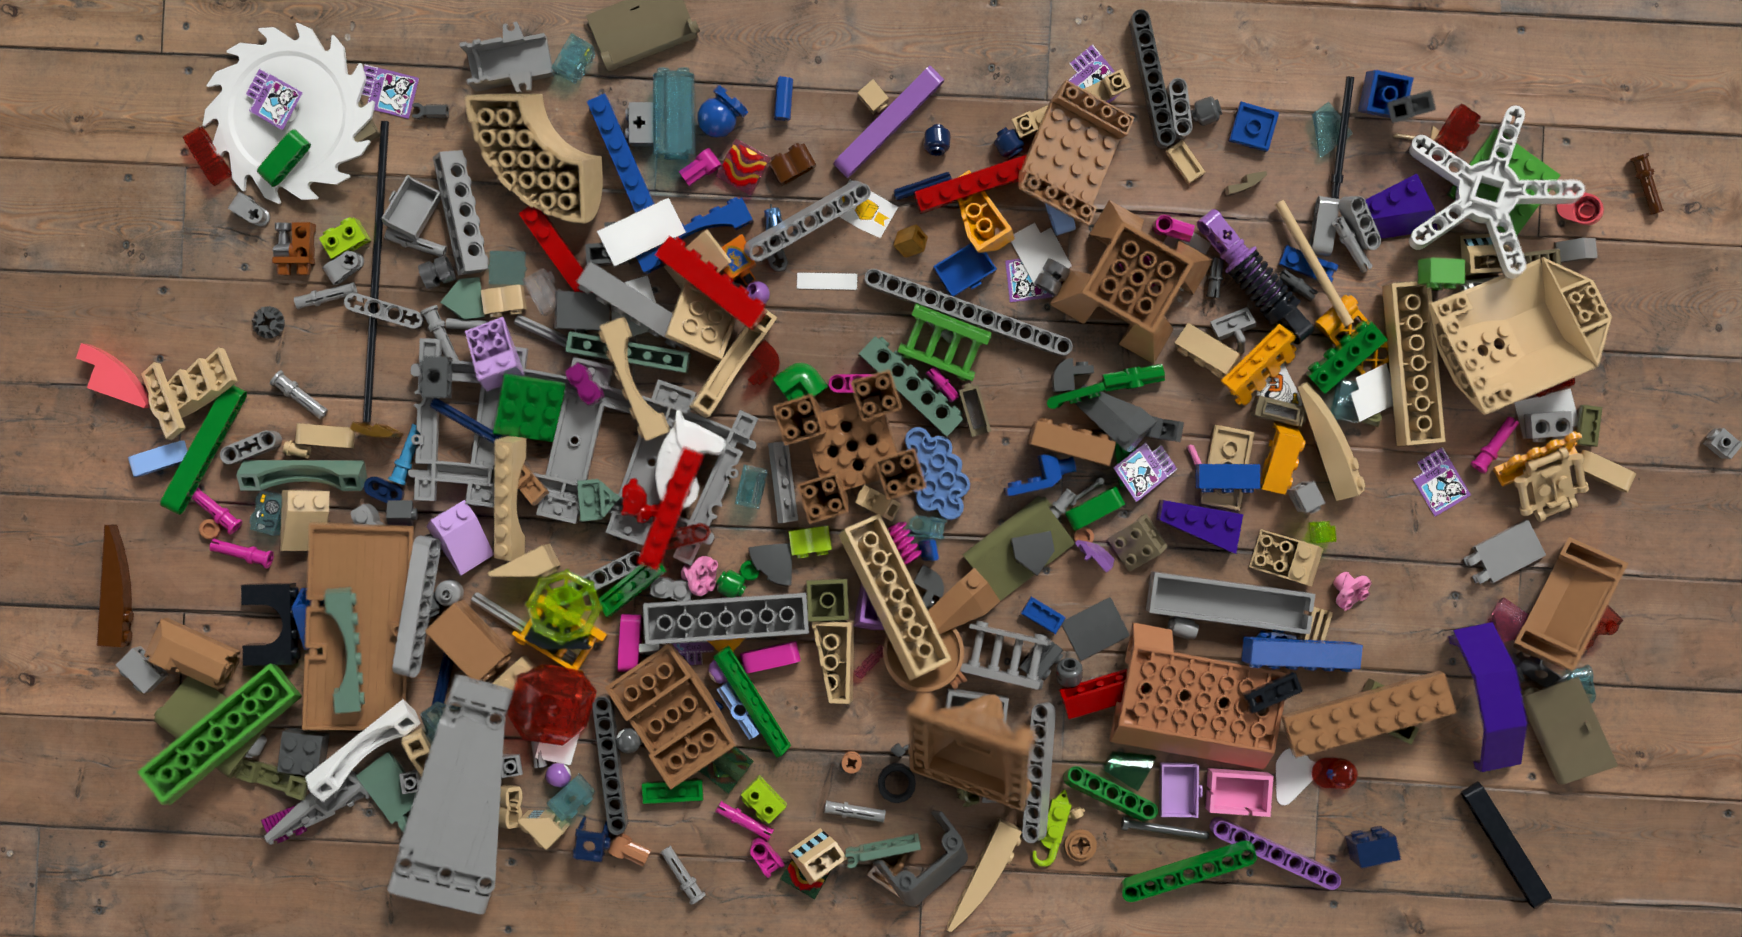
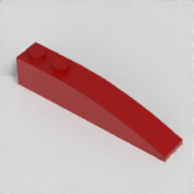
(553, 245)

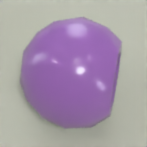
(759, 290)
(716, 673)
(558, 775)

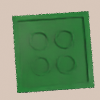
(528, 407)

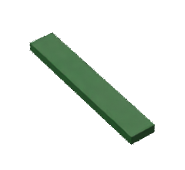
(752, 701)

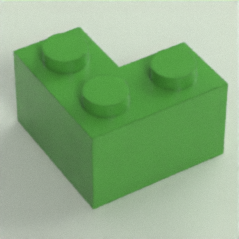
(1441, 273)

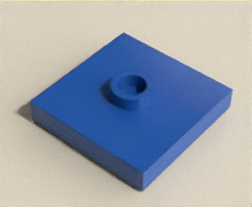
(1253, 126)

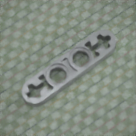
(384, 309)

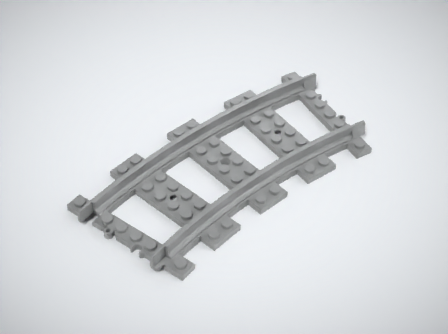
(573, 461)

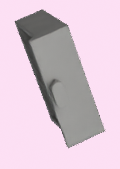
(411, 207)

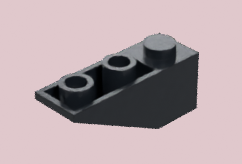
(547, 643)

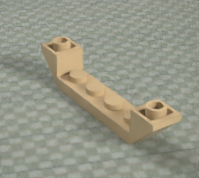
(1108, 88)

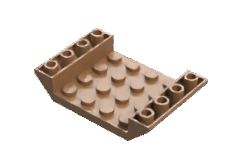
(1073, 151)

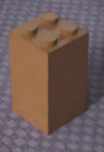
(469, 641)

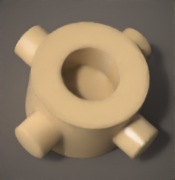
(1076, 813)

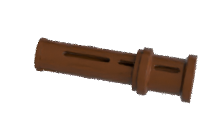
(1655, 207)

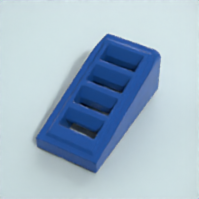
(928, 549)

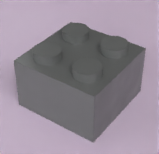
(302, 751)

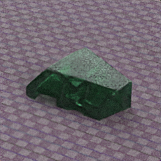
(1129, 767)

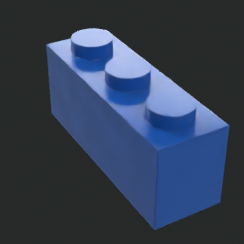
(1228, 477)

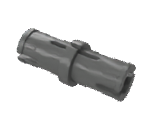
(1297, 285)

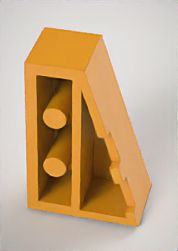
(1282, 458)

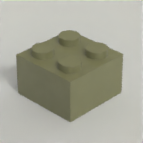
(827, 599)

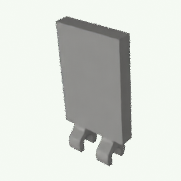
(1506, 552)

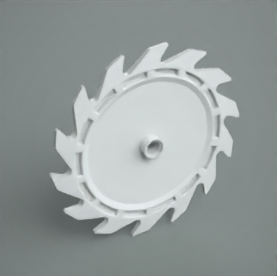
(324, 114)

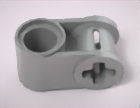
(248, 209)
(340, 268)

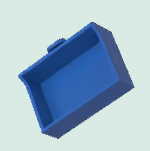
(964, 269)

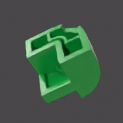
(799, 381)

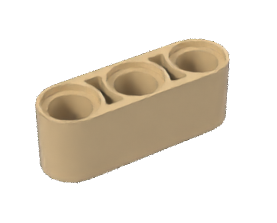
(324, 435)
(1607, 471)

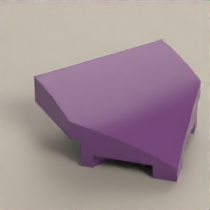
(1097, 552)

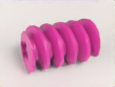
(903, 542)

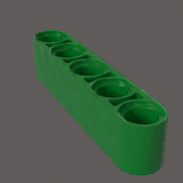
(1100, 794)

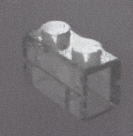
(542, 290)

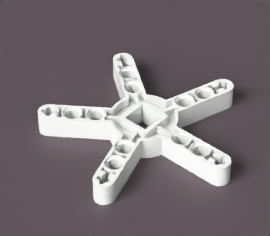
(1493, 173)

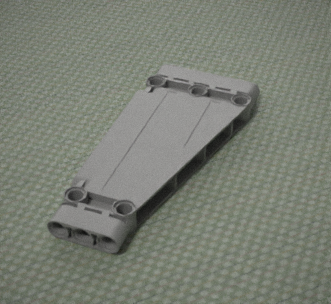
(457, 804)

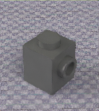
(401, 513)

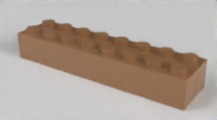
(1368, 713)

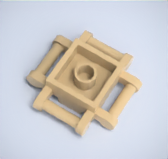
(1550, 484)

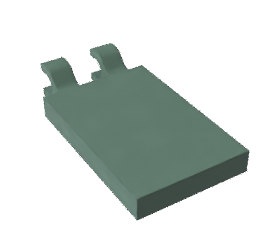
(384, 786)
(882, 849)

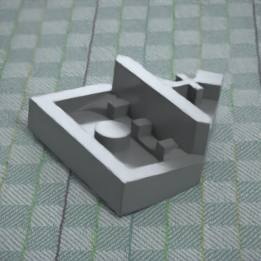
(1033, 550)

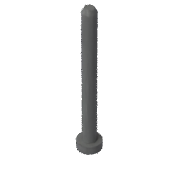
(1126, 823)

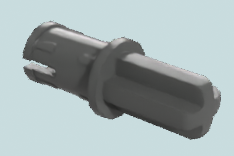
(1215, 278)

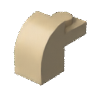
(877, 503)

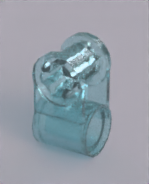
(929, 526)
(1586, 680)

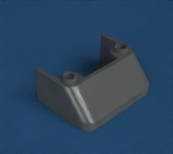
(915, 889)

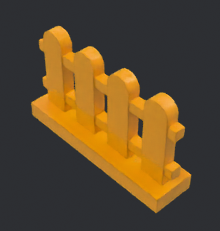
(1259, 358)
(1514, 466)

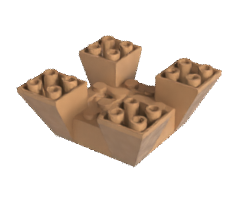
(1145, 311)
(828, 493)

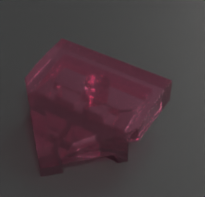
(1508, 620)

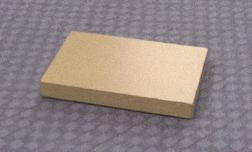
(710, 251)

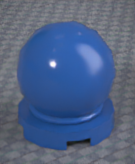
(719, 114)

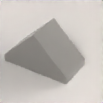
(1577, 249)

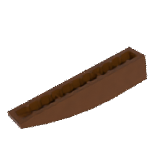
(115, 592)

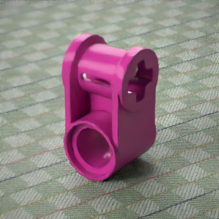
(768, 859)

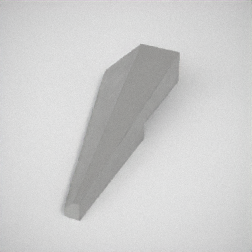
(314, 810)

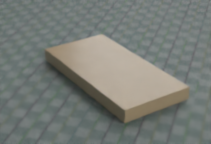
(1227, 447)

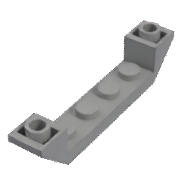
(510, 767)

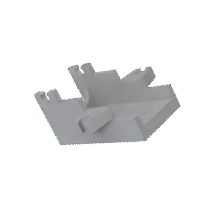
(508, 60)

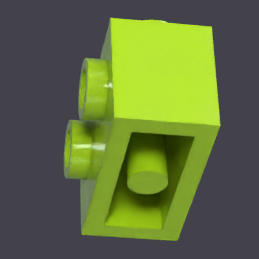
(344, 238)
(763, 800)

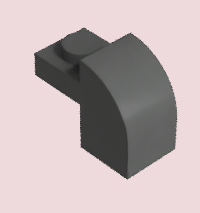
(1411, 106)
(1064, 374)
(1166, 430)
(932, 582)

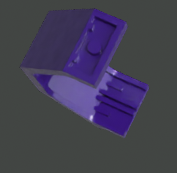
(1496, 694)

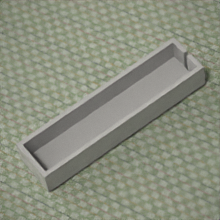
(1230, 602)

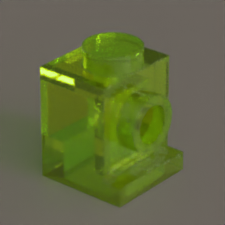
(1322, 532)

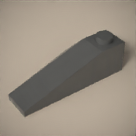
(1119, 419)

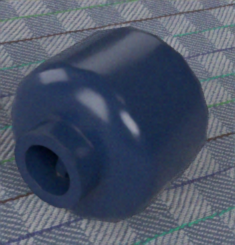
(937, 140)
(1008, 143)

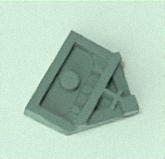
(465, 299)
(594, 499)

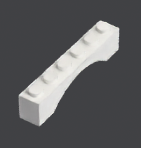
(331, 773)

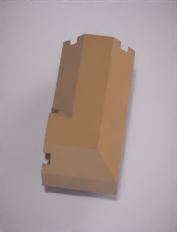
(192, 653)

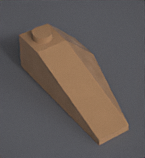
(963, 602)

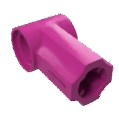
(704, 164)
(1175, 229)

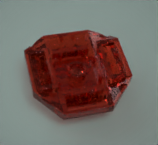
(548, 687)

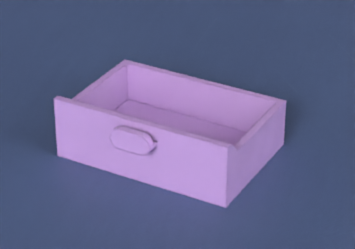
(1179, 789)

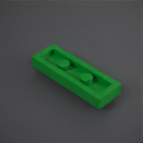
(660, 792)

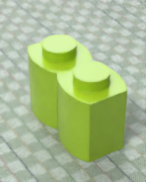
(810, 540)

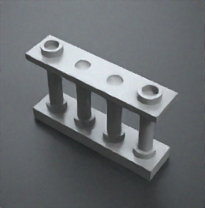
(1012, 675)

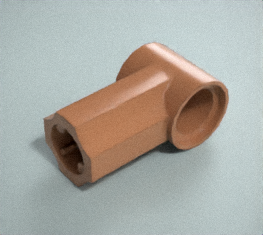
(624, 847)

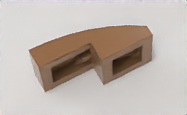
(531, 486)

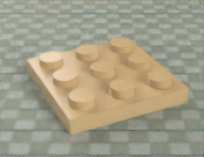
(700, 323)

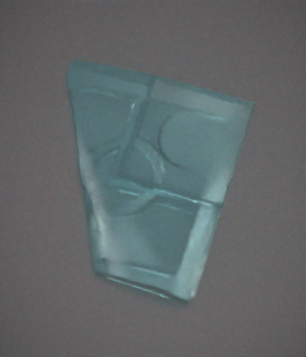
(1327, 127)

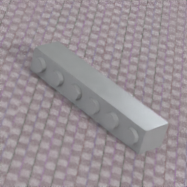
(626, 300)

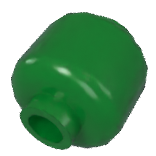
(731, 584)

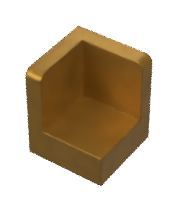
(910, 241)

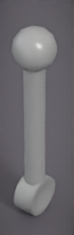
(1099, 481)

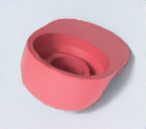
(1585, 211)

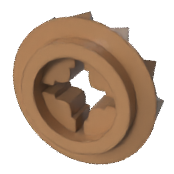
(1087, 851)

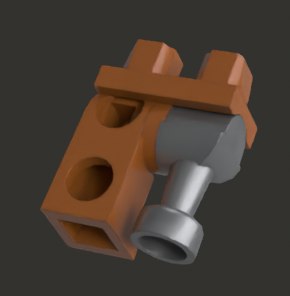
(298, 252)

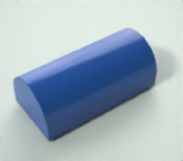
(783, 98)

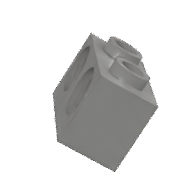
(1548, 422)

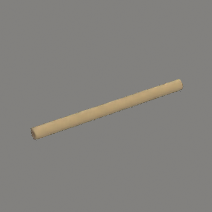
(1314, 263)

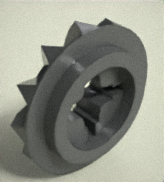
(276, 325)

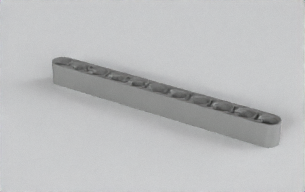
(978, 311)

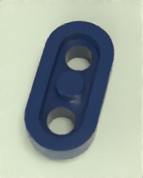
(385, 489)

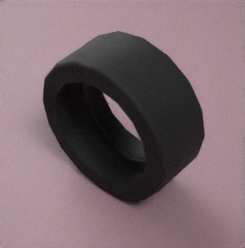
(892, 797)

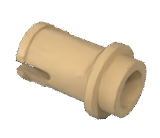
(292, 448)

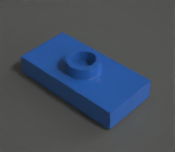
(1043, 615)

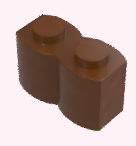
(792, 164)

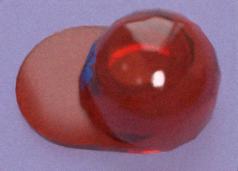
(1334, 773)

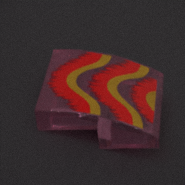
(743, 167)

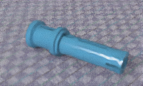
(403, 464)

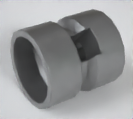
(436, 272)
(1047, 282)

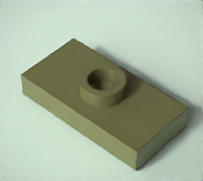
(1589, 425)

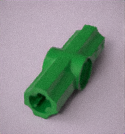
(1133, 377)

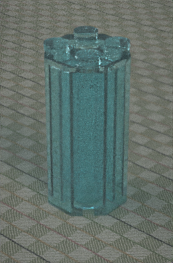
(674, 114)

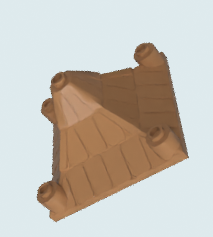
(971, 748)

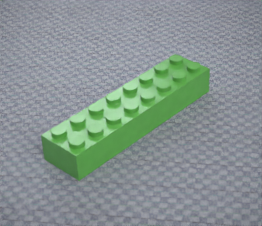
(219, 734)

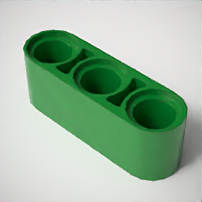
(283, 158)
(1095, 508)

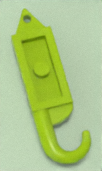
(1057, 819)

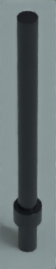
(1337, 177)

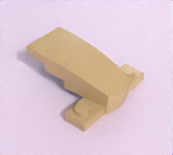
(187, 389)

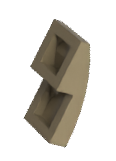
(1248, 181)

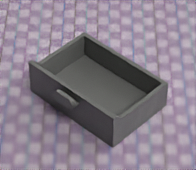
(580, 311)

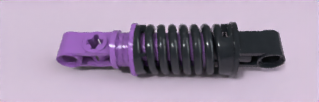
(1246, 266)

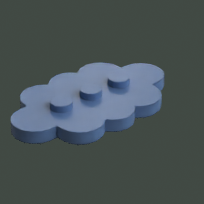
(941, 473)

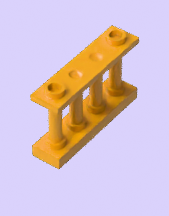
(595, 636)

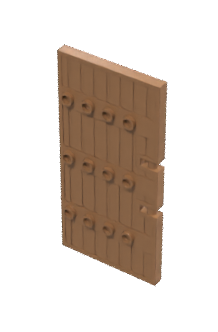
(376, 567)

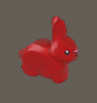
(636, 502)

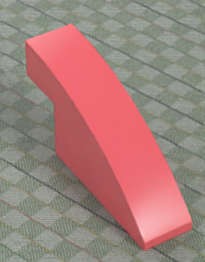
(113, 377)

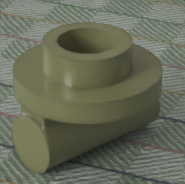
(1373, 420)

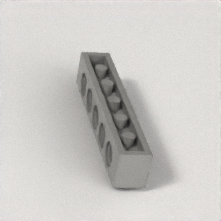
(456, 223)

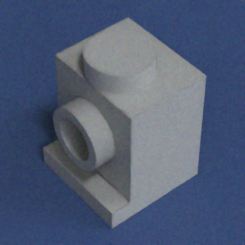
(1715, 443)

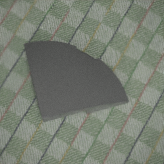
(774, 562)

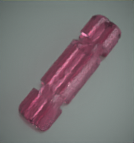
(869, 662)

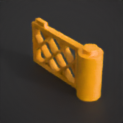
(1331, 325)

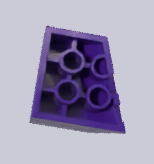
(1401, 208)

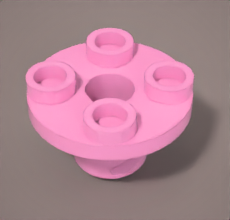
(700, 575)
(1351, 589)

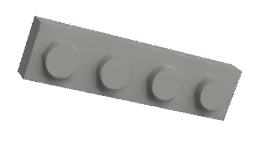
(783, 482)

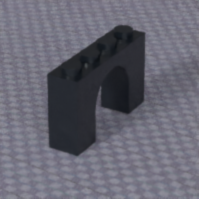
(281, 598)

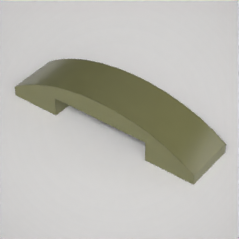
(267, 775)

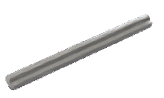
(510, 620)

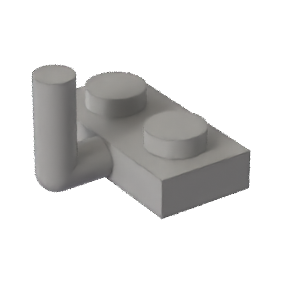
(1234, 325)

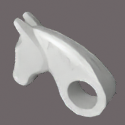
(684, 435)

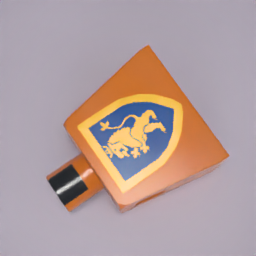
(741, 263)

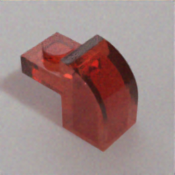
(770, 362)

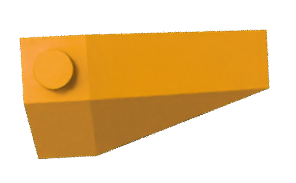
(984, 222)

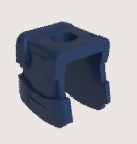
(600, 840)

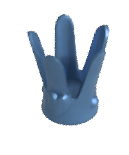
(773, 217)

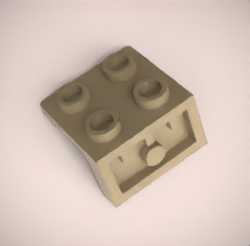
(1138, 543)

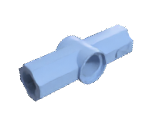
(744, 720)

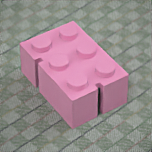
(1238, 789)

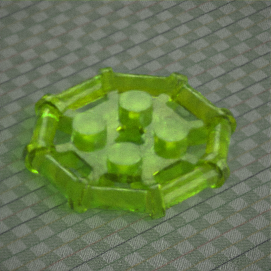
(559, 617)

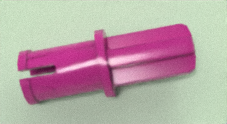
(942, 384)

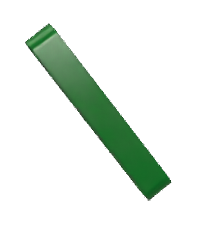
(203, 450)
(1194, 863)

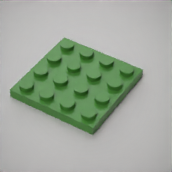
(1525, 167)

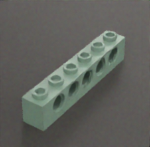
(944, 425)

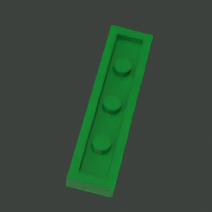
(629, 588)

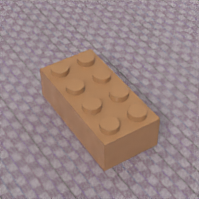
(1073, 443)

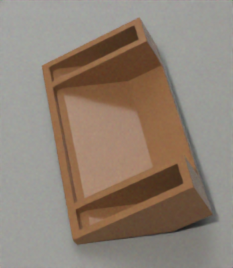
(1570, 604)

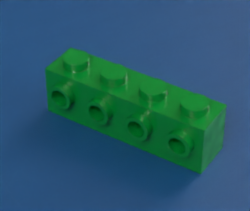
(1346, 356)

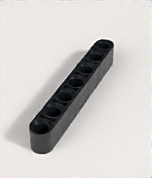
(1506, 845)

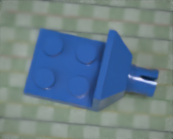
(1051, 472)

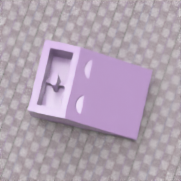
(493, 353)

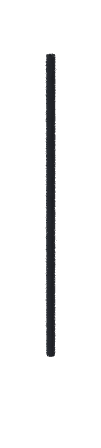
(376, 263)

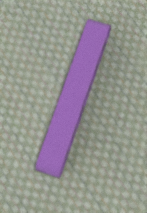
(888, 121)
(1284, 856)

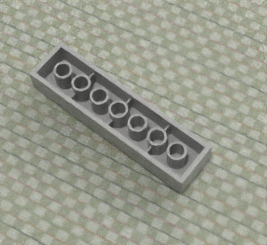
(725, 618)

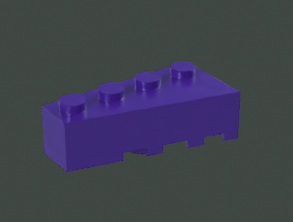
(1208, 524)

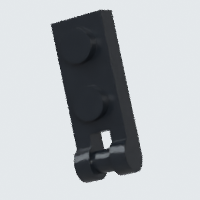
(1273, 692)

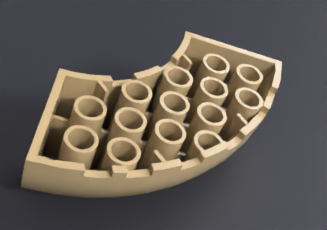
(533, 157)

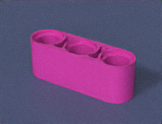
(847, 379)
(629, 641)
(770, 657)

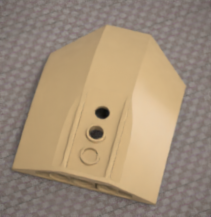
(1548, 327)

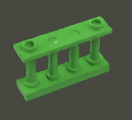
(942, 322)

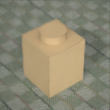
(873, 97)

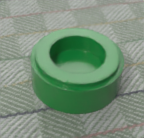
(748, 571)

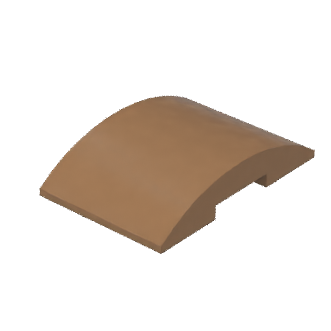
(672, 714)

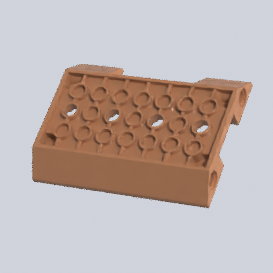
(1197, 724)

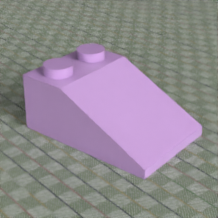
(461, 537)

